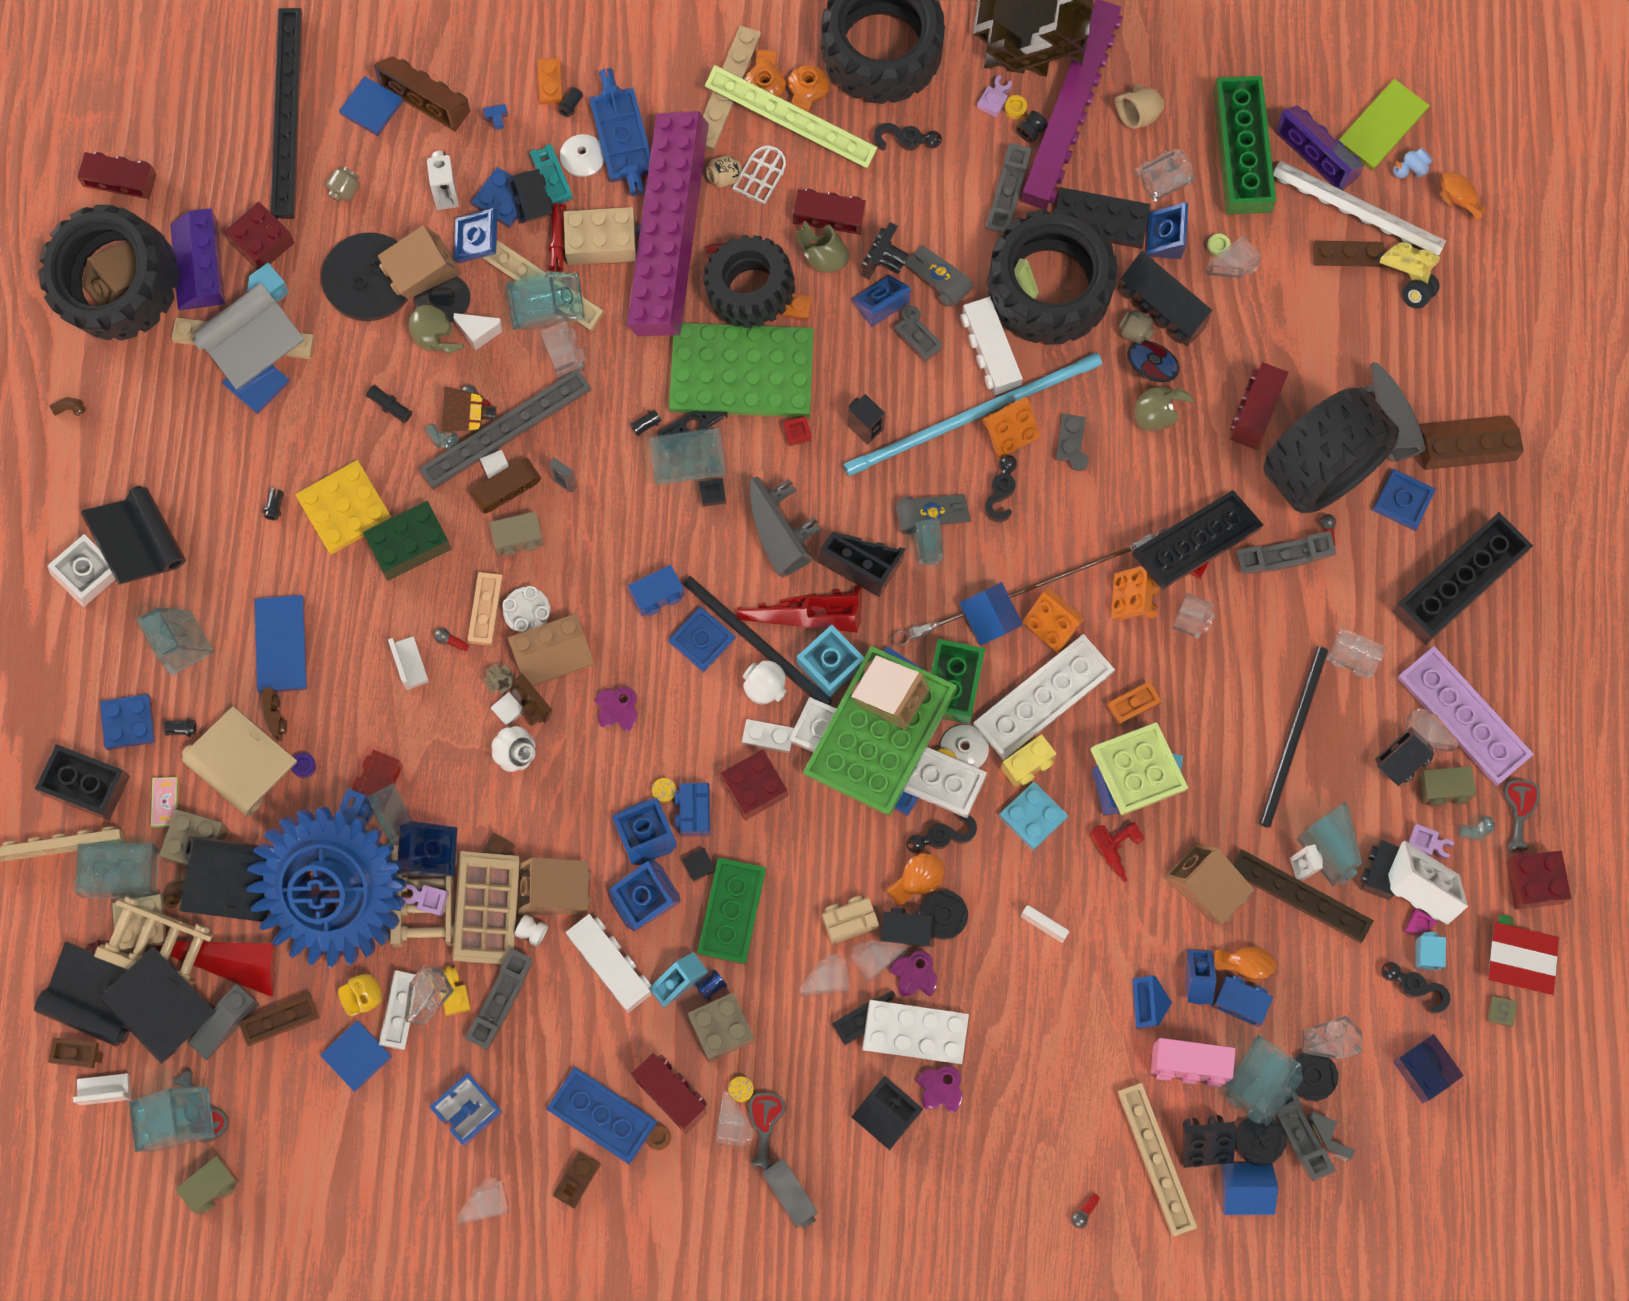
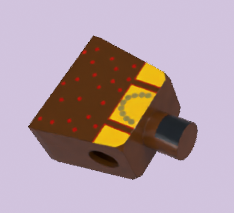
(464, 410)

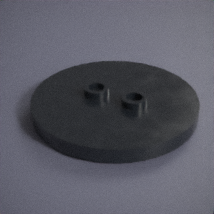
(356, 281)

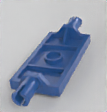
(621, 133)

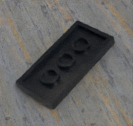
(1118, 218)

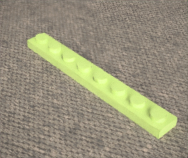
(791, 116)

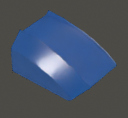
(644, 831)
(644, 895)

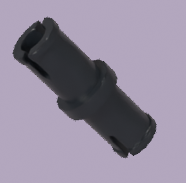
(389, 404)

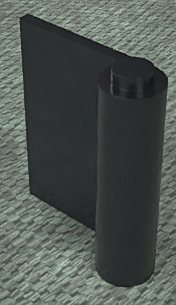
(134, 537)
(219, 879)
(75, 995)
(156, 1005)

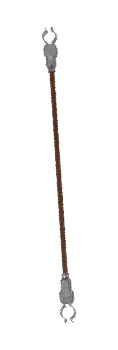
(918, 631)

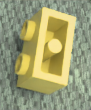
(1028, 761)

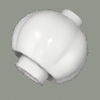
(764, 682)
(513, 749)

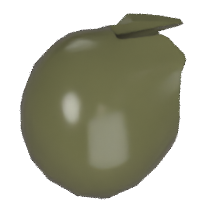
(827, 254)
(427, 326)
(1155, 411)

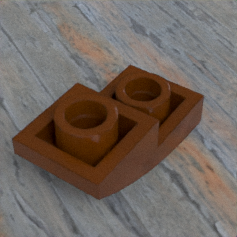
(274, 719)

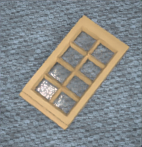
(485, 907)

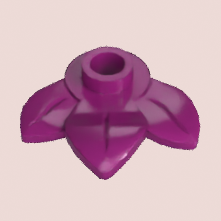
(615, 711)
(915, 978)
(940, 1092)

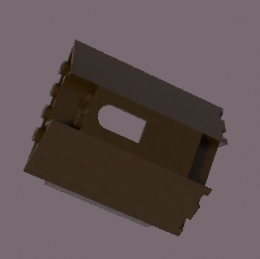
(1032, 32)

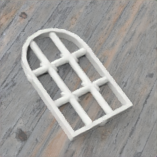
(751, 177)

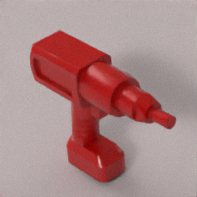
(1109, 845)

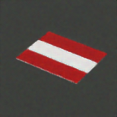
(1523, 958)

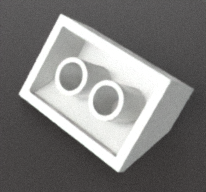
(1427, 884)

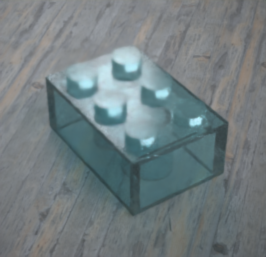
(687, 455)
(116, 870)

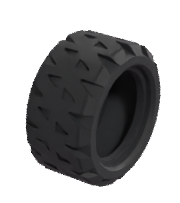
(882, 78)
(1058, 233)
(79, 239)
(1330, 450)

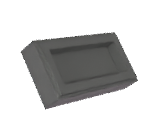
(562, 475)

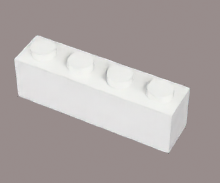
(991, 346)
(609, 963)

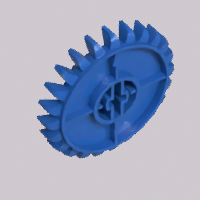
(342, 860)

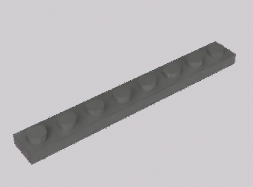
(505, 429)

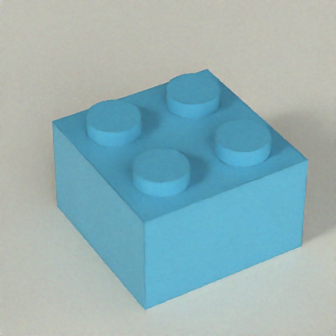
(830, 661)

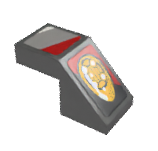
(1323, 1130)

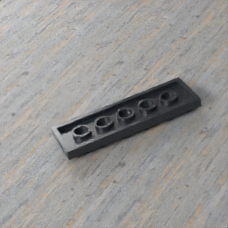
(1197, 539)

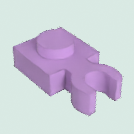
(994, 98)
(1427, 841)
(429, 900)

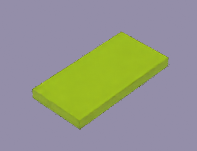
(1383, 124)

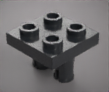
(884, 253)
(1208, 1143)

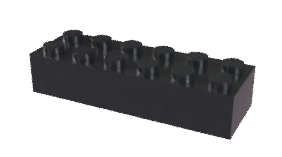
(1462, 578)

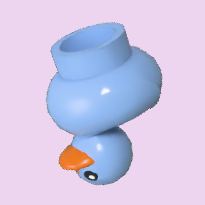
(1417, 161)

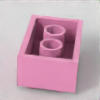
(1192, 1062)

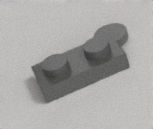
(916, 334)
(1071, 441)

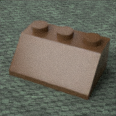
(551, 650)

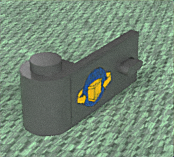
(949, 281)
(948, 509)

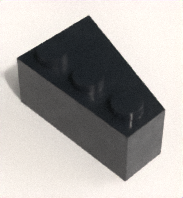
(861, 561)

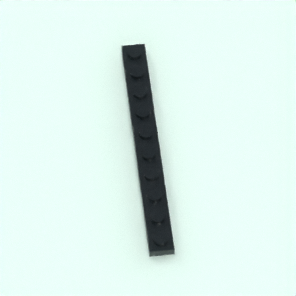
(286, 113)

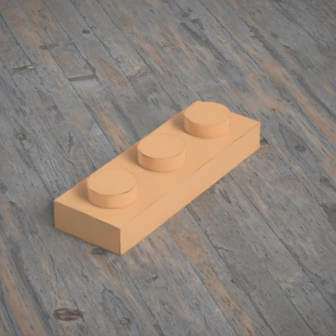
(485, 609)

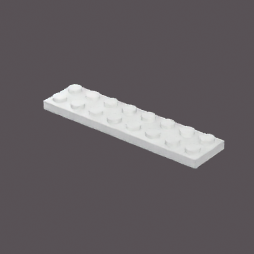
(935, 779)

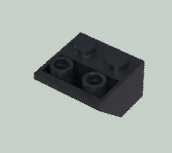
(887, 1113)

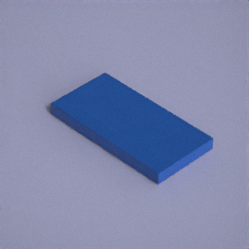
(280, 643)
(602, 1115)

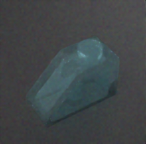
(928, 541)

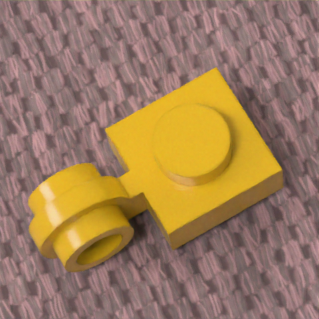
(458, 1000)

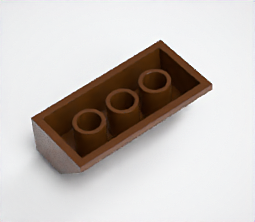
(422, 92)
(1470, 442)

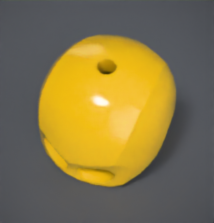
(360, 994)

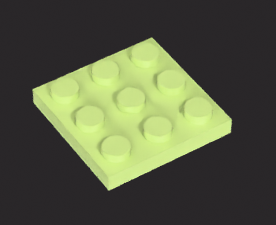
(1139, 768)

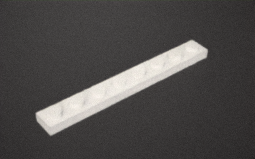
(1352, 205)

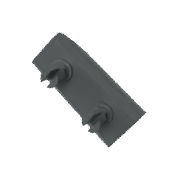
(1396, 406)
(780, 539)

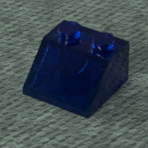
(427, 850)
(1428, 1068)

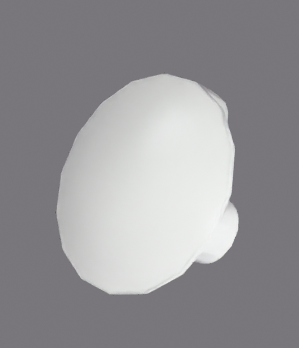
(526, 609)

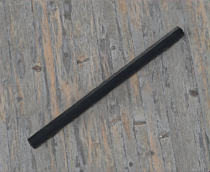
(755, 640)
(1293, 737)

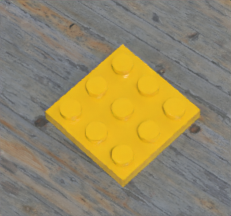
(343, 506)

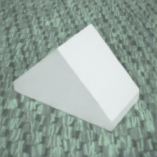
(478, 329)

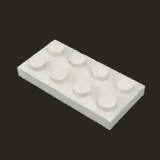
(915, 1031)

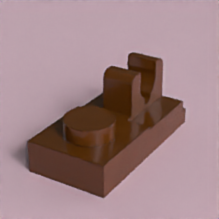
(531, 699)
(75, 1053)
(576, 1179)

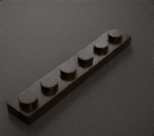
(1302, 896)

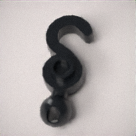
(908, 138)
(1002, 487)
(940, 836)
(1414, 986)

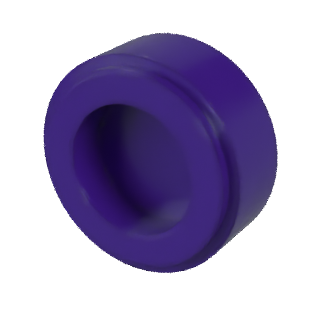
(305, 765)

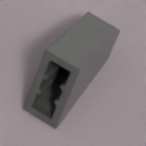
(790, 1194)

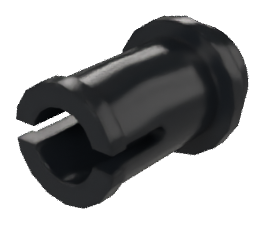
(567, 106)
(646, 422)
(273, 505)
(185, 727)

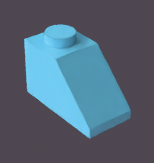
(678, 979)

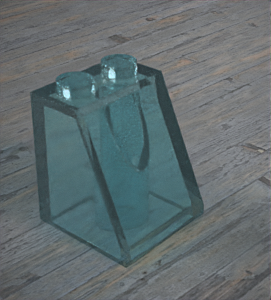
(545, 300)
(175, 637)
(1336, 843)
(1263, 1081)
(171, 1118)

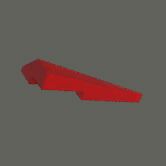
(812, 611)
(240, 962)

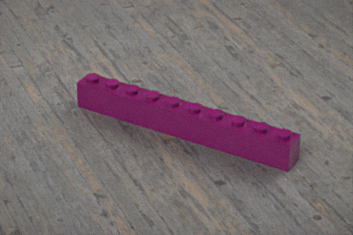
(1070, 108)

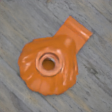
(766, 74)
(807, 86)
(1461, 192)
(920, 876)
(1250, 962)

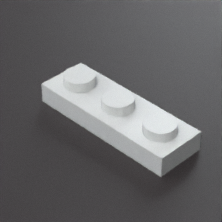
(395, 1027)

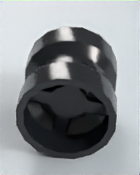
(1029, 129)

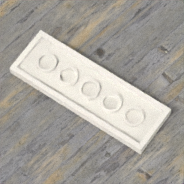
(1043, 697)

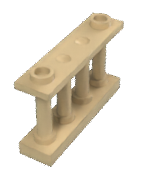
(401, 932)
(112, 953)

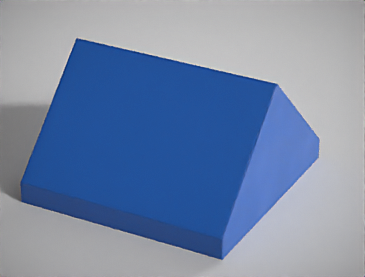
(1167, 232)
(882, 299)
(990, 614)
(1249, 1189)

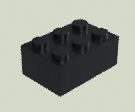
(82, 782)

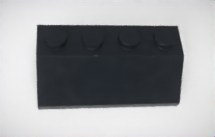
(1164, 299)

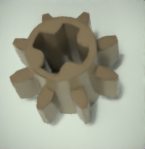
(499, 678)

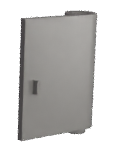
(248, 336)

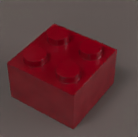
(259, 236)
(754, 784)
(1538, 880)

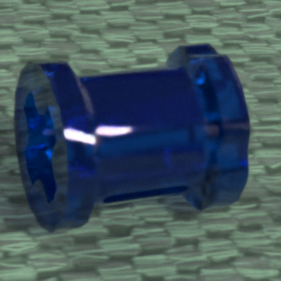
(710, 985)

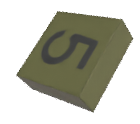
(1502, 1011)

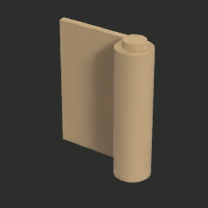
(238, 761)

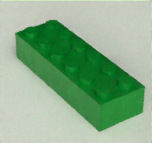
(1244, 145)

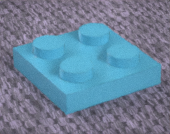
(1033, 816)

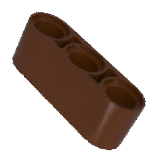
(505, 485)

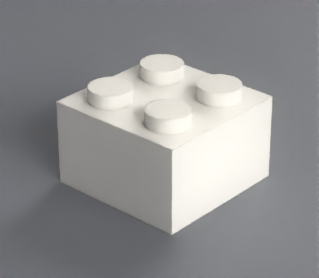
(82, 570)

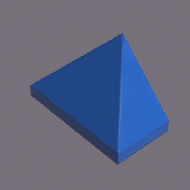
(1149, 1001)

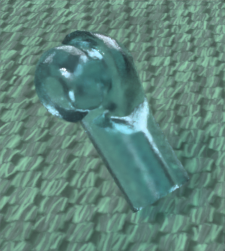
(442, 440)
(1478, 832)

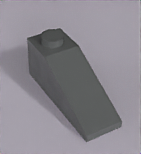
(230, 1010)

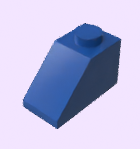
(1200, 977)

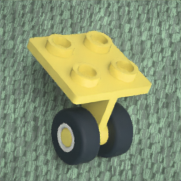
(1418, 266)

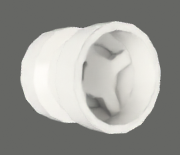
(529, 929)

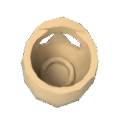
(1143, 107)

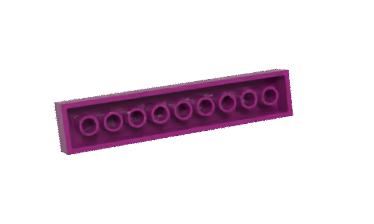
(668, 224)

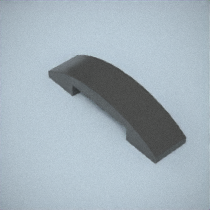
(1008, 187)
(1287, 554)
(500, 1000)
(1303, 1140)

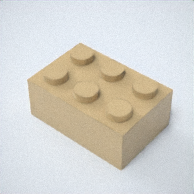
(600, 236)

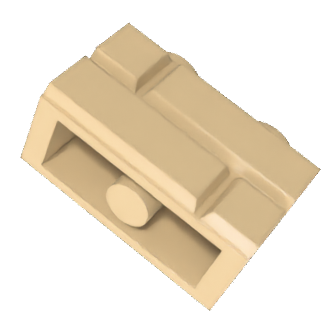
(850, 919)

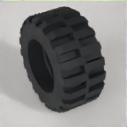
(740, 257)

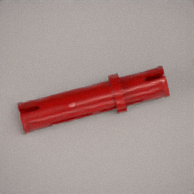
(557, 245)

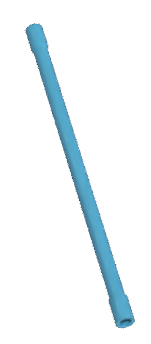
(864, 462)

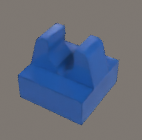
(496, 114)

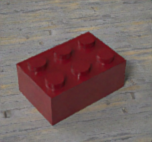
(1257, 405)
(670, 1092)

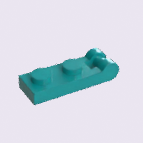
(556, 183)

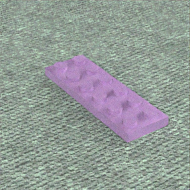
(1466, 716)

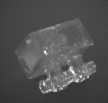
(1165, 173)
(1355, 653)

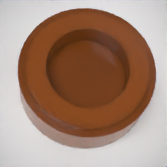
(659, 1138)

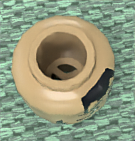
(723, 171)

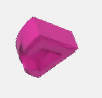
(1419, 922)

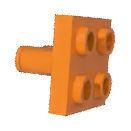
(1012, 427)
(1133, 594)
(1053, 620)

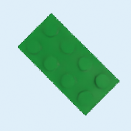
(731, 911)

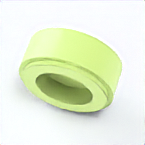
(1217, 244)

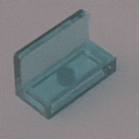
(390, 811)

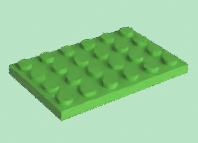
(742, 370)
(870, 755)

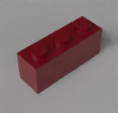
(117, 175)
(823, 209)

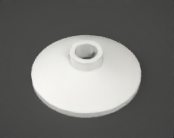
(582, 164)
(978, 750)

